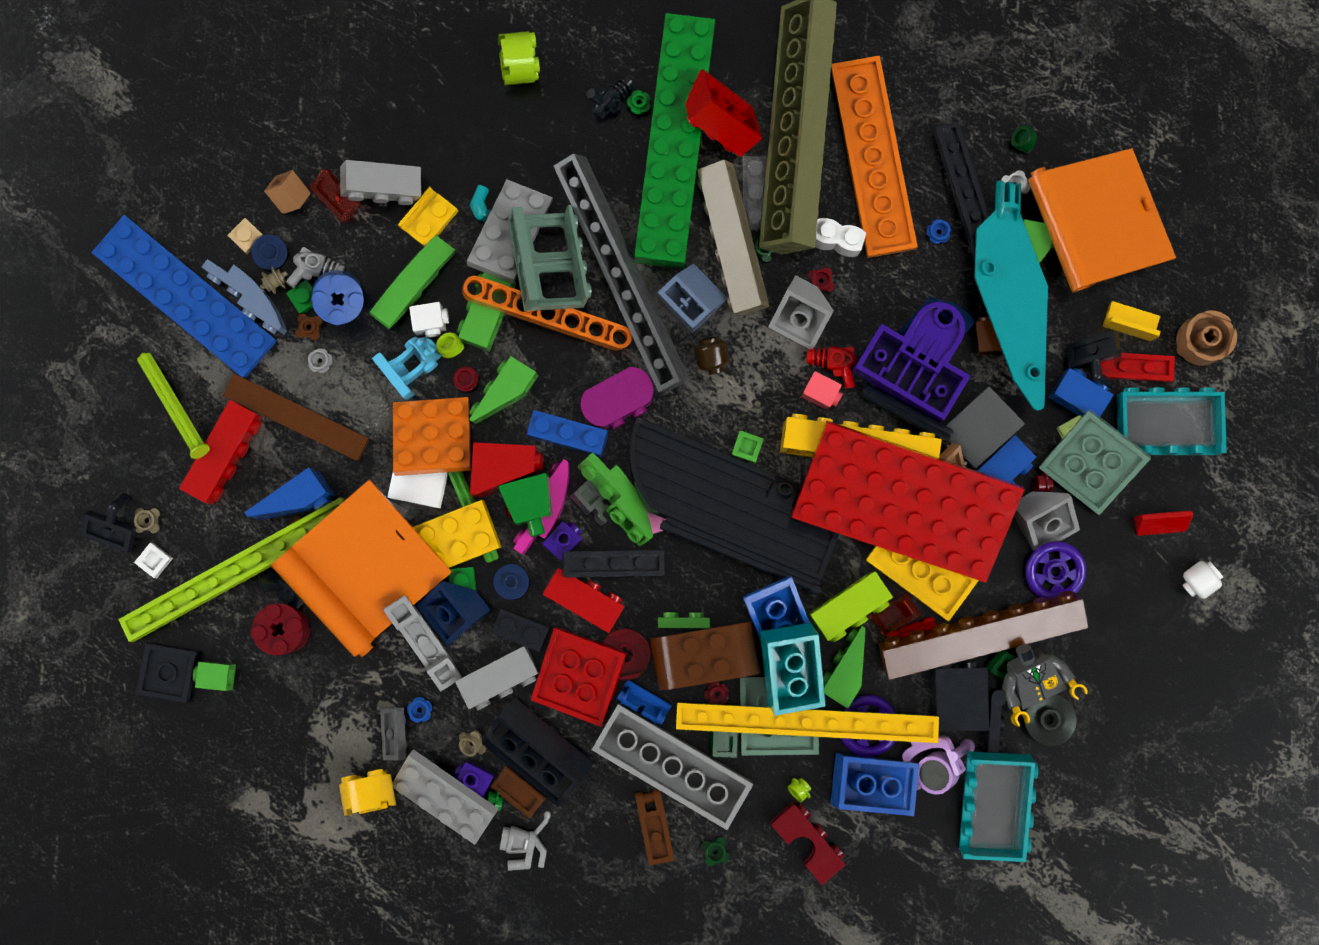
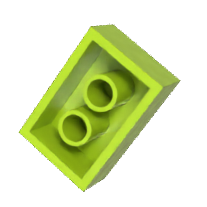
(850, 607)

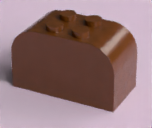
(705, 656)

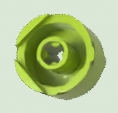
(518, 58)

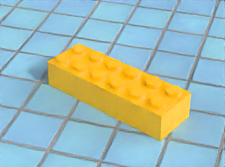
(802, 436)

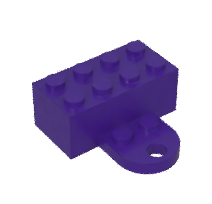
(917, 364)

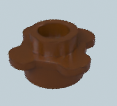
(312, 333)

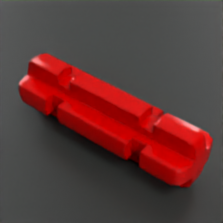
(926, 624)

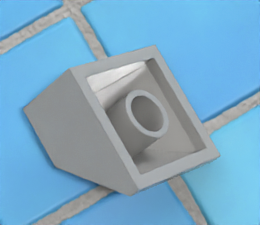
(802, 313)
(1046, 517)

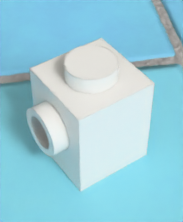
(429, 319)

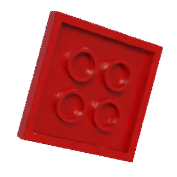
(578, 676)

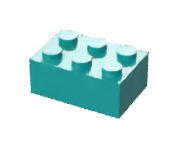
(792, 668)

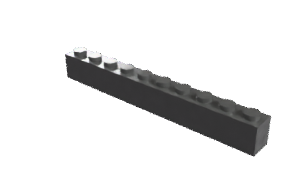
(621, 273)

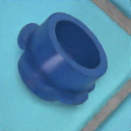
(940, 225)
(412, 710)

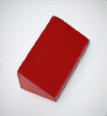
(1163, 522)

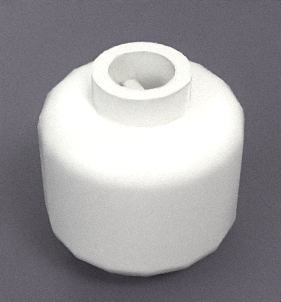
(1202, 579)

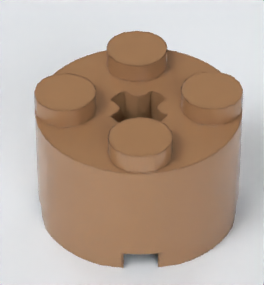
(1218, 331)

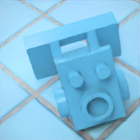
(398, 374)

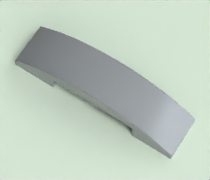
(423, 642)

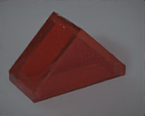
(896, 614)

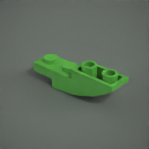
(625, 502)

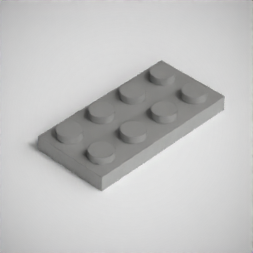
(494, 247)
(444, 797)

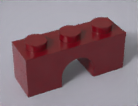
(824, 859)

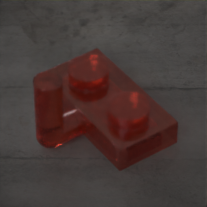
(327, 188)

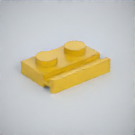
(428, 217)

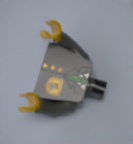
(1034, 679)

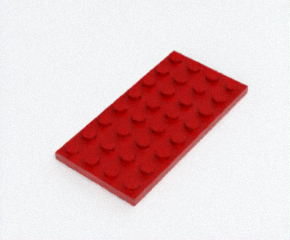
(907, 501)

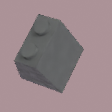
(982, 427)

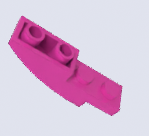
(559, 487)

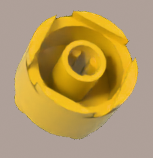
(367, 793)

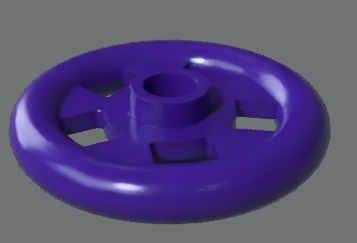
(1041, 555)
(861, 746)

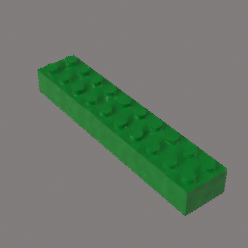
(673, 144)

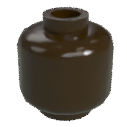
(712, 355)

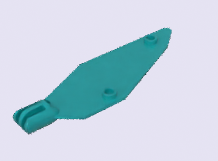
(1014, 291)

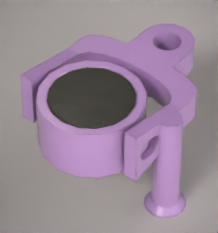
(939, 769)

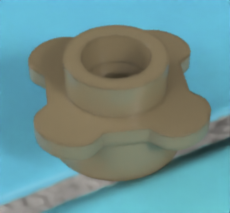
(141, 515)
(471, 743)

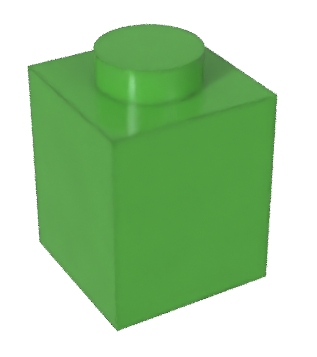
(214, 675)

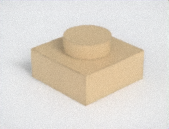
(245, 235)

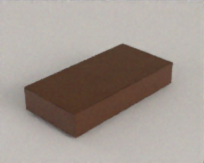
(517, 791)

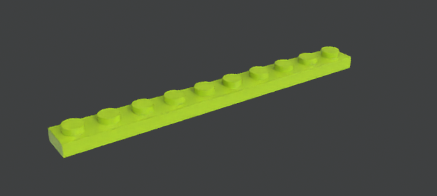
(219, 578)

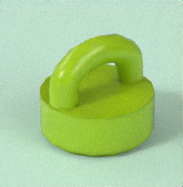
(449, 345)

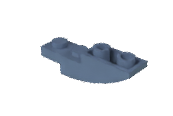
(253, 298)

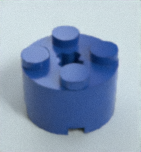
(336, 311)

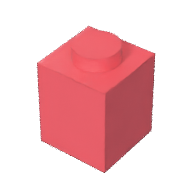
(822, 391)

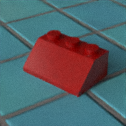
(722, 114)

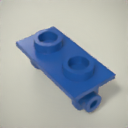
(644, 702)

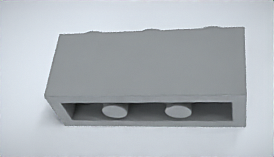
(380, 182)
(498, 678)

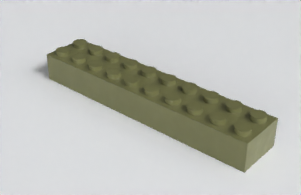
(798, 126)

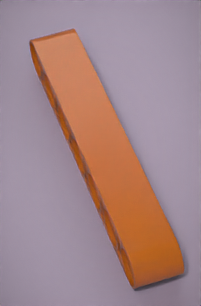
(557, 323)

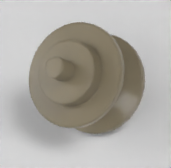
(273, 280)

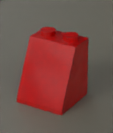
(502, 464)

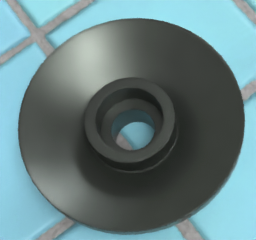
(1062, 723)

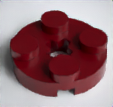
(640, 647)

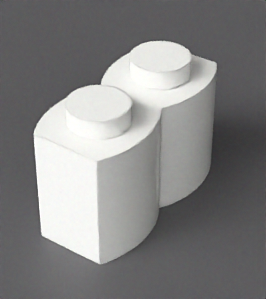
(843, 239)

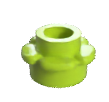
(799, 789)

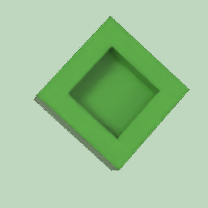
(747, 446)

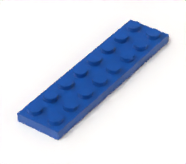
(184, 296)

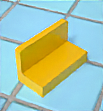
(1132, 321)

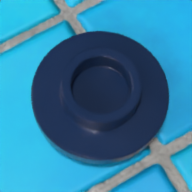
(269, 252)
(511, 582)

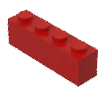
(227, 444)

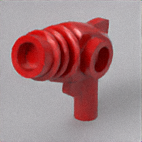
(836, 359)

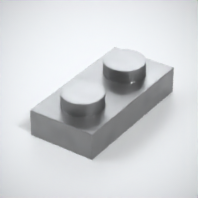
(393, 733)

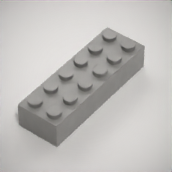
(673, 766)

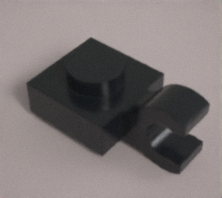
(283, 590)

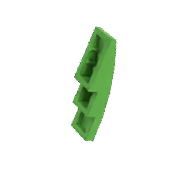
(412, 281)

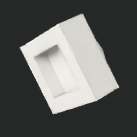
(153, 560)

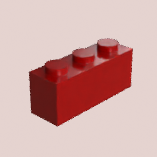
(585, 600)

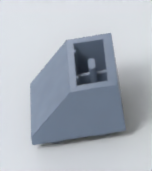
(691, 297)

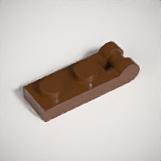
(654, 828)

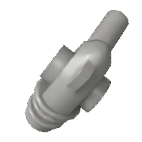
(310, 265)

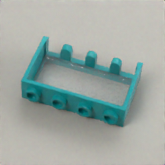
(1173, 421)
(997, 806)

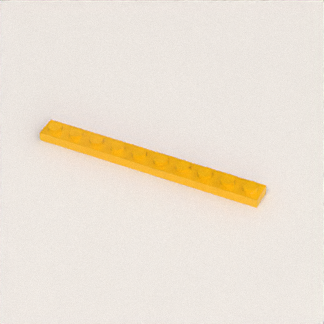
(808, 723)

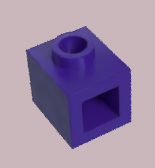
(563, 539)
(474, 777)

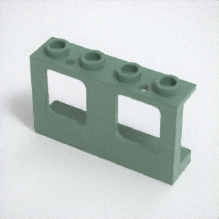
(531, 263)

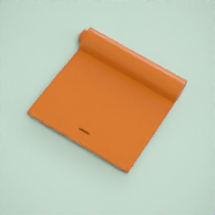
(1101, 218)
(359, 566)

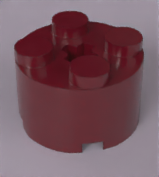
(266, 630)

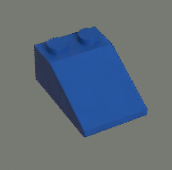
(300, 495)
(775, 606)
(874, 784)

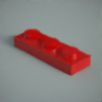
(1140, 367)

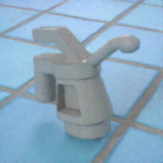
(522, 841)

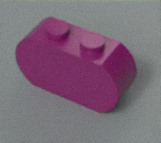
(617, 398)

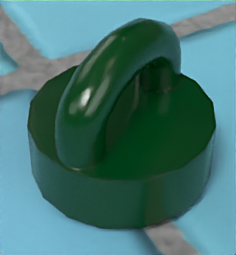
(1024, 138)

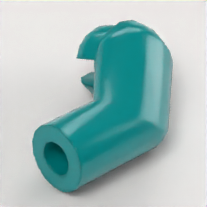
(477, 203)

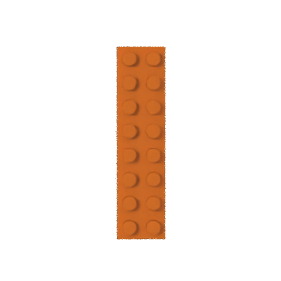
(873, 156)

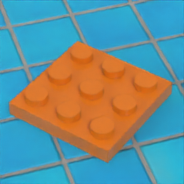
(431, 436)

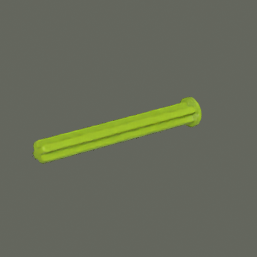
(173, 406)

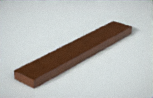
(296, 417)

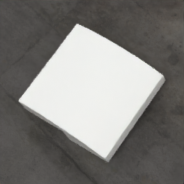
(419, 489)

